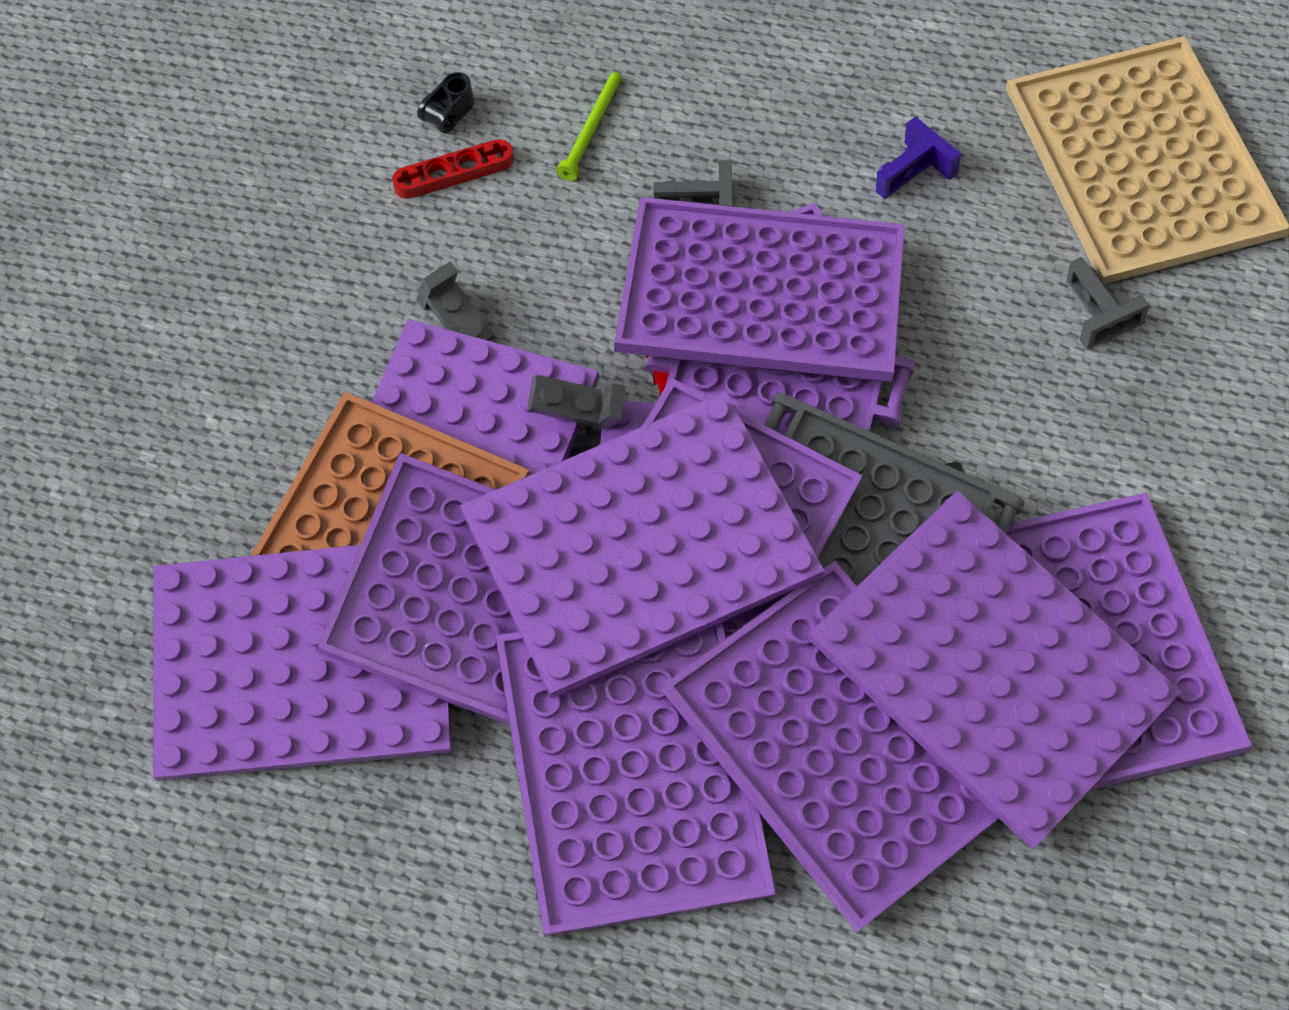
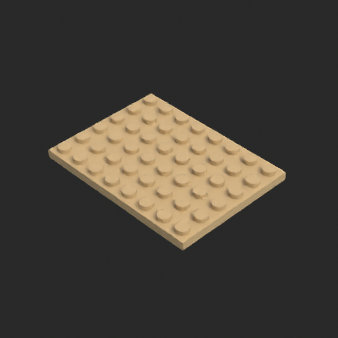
(1146, 160)

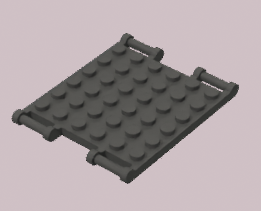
(896, 487)

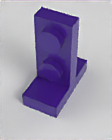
(923, 150)

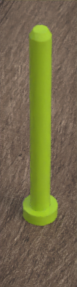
(568, 168)

